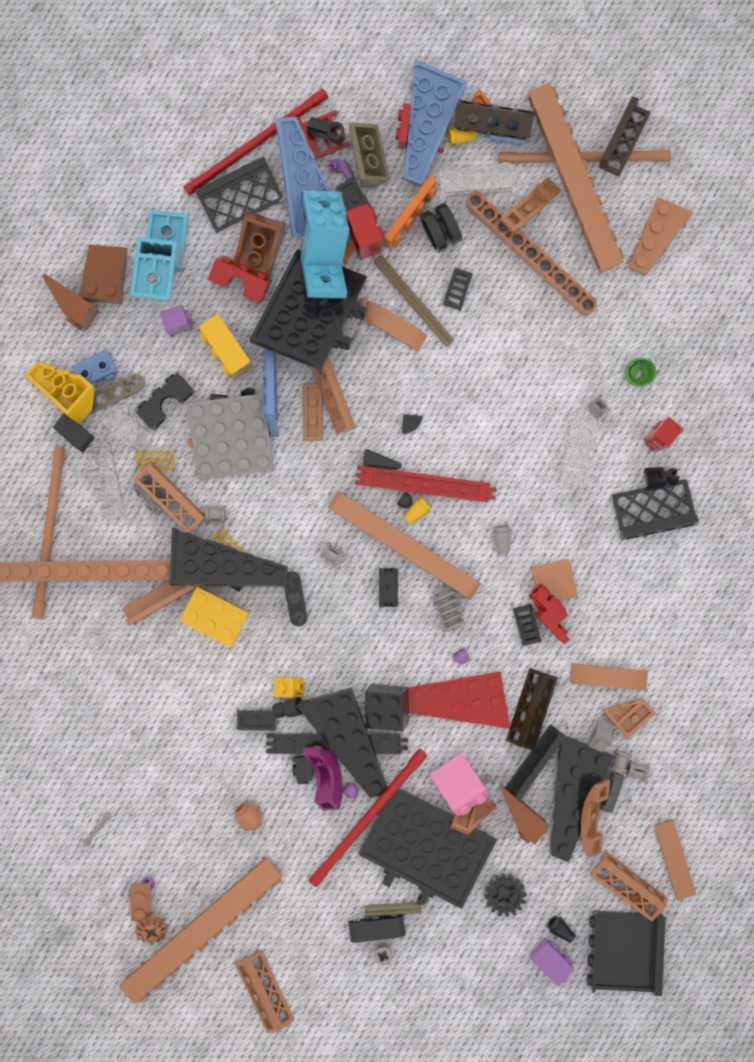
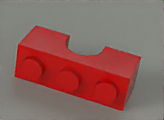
(255, 283)
(663, 434)

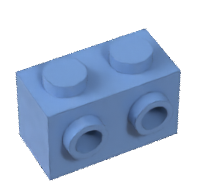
(96, 368)

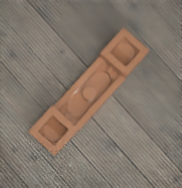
(530, 206)
(394, 326)
(608, 676)
(590, 815)

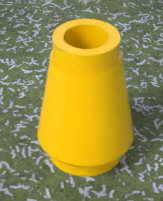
(459, 137)
(417, 510)

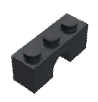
(151, 410)

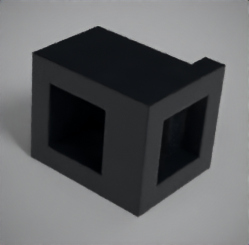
(302, 770)

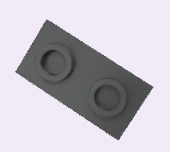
(615, 785)

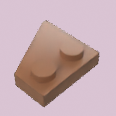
(629, 715)
(471, 820)

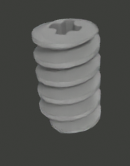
(448, 610)

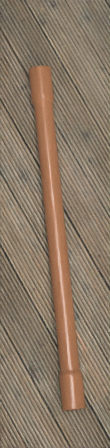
(654, 155)
(57, 462)

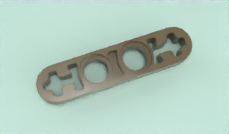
(109, 391)

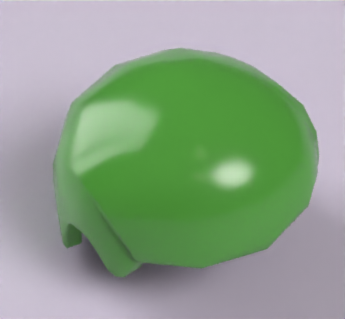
(648, 372)

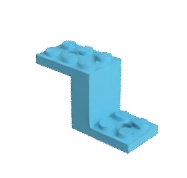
(324, 244)
(159, 255)

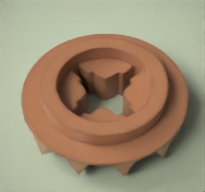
(149, 923)

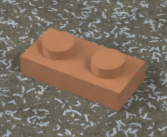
(140, 901)

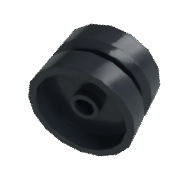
(441, 227)

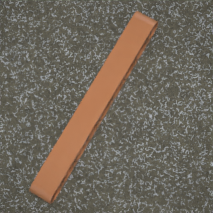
(533, 263)
(404, 545)

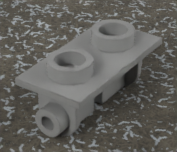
(151, 504)

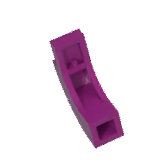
(328, 776)

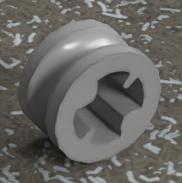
(598, 407)

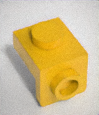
(289, 687)

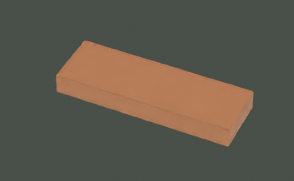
(312, 412)

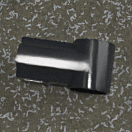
(324, 129)

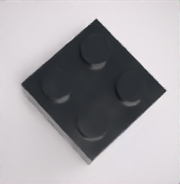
(387, 707)

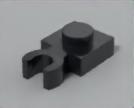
(658, 477)

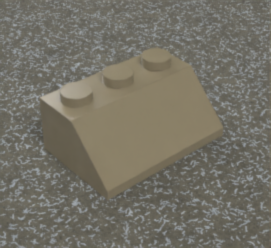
(368, 154)

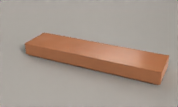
(675, 859)

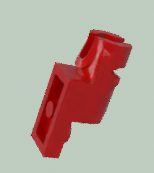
(550, 611)

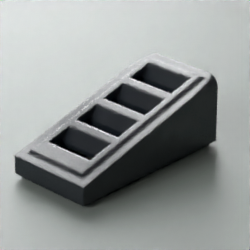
(468, 275)
(376, 460)
(537, 638)

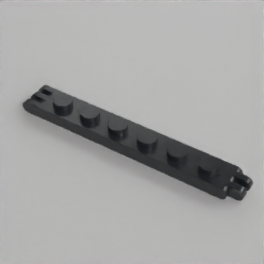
(297, 742)

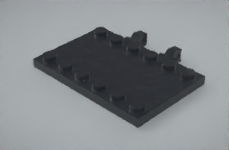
(305, 325)
(417, 844)

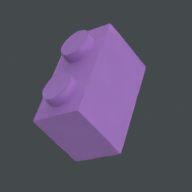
(176, 320)
(551, 962)

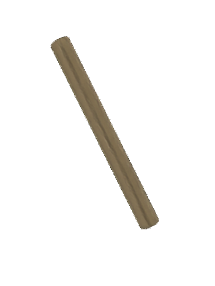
(413, 300)

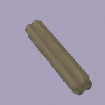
(392, 909)

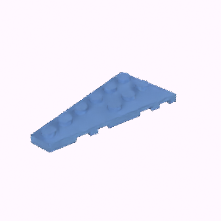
(431, 111)
(299, 171)
(270, 392)

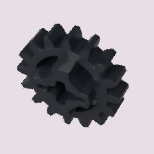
(512, 892)

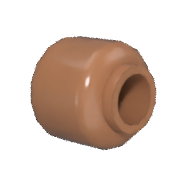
(248, 816)

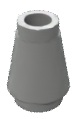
(502, 538)

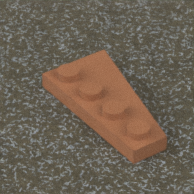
(659, 231)

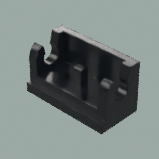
(388, 587)

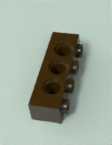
(485, 111)

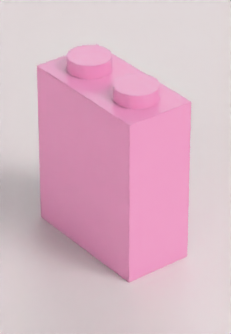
(460, 785)

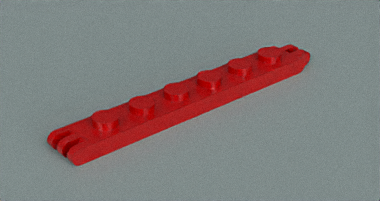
(425, 484)

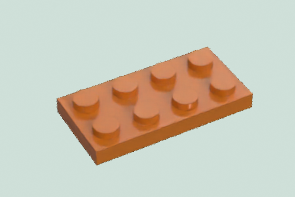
(414, 209)

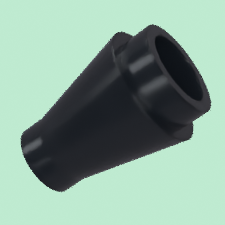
(560, 928)

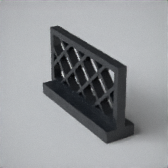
(232, 179)
(655, 526)
(535, 761)

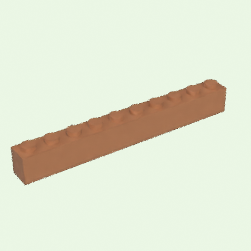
(574, 177)
(84, 571)
(200, 930)

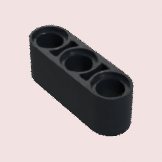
(73, 433)
(294, 608)
(376, 929)

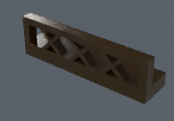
(619, 133)
(534, 710)

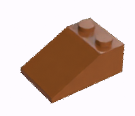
(259, 243)
(104, 274)
(79, 311)
(529, 823)

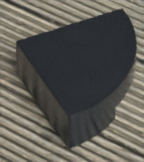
(410, 423)

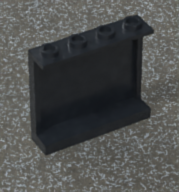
(626, 952)

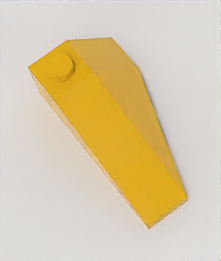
(66, 390)

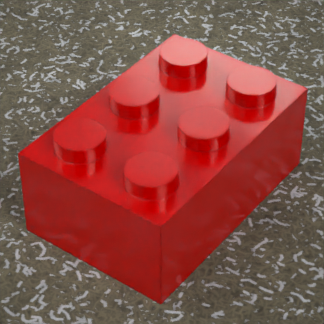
(364, 231)

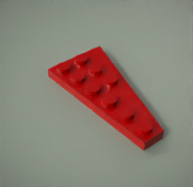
(465, 699)

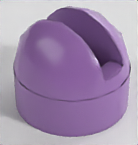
(462, 657)
(350, 790)

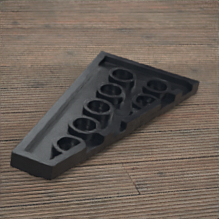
(213, 564)
(344, 731)
(577, 773)

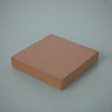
(556, 578)

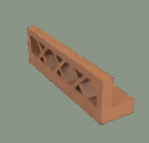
(333, 398)
(175, 492)
(154, 601)
(634, 881)
(258, 993)

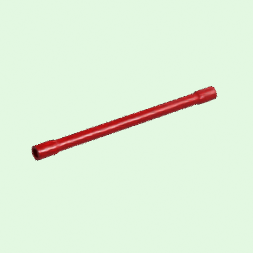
(312, 102)
(415, 761)

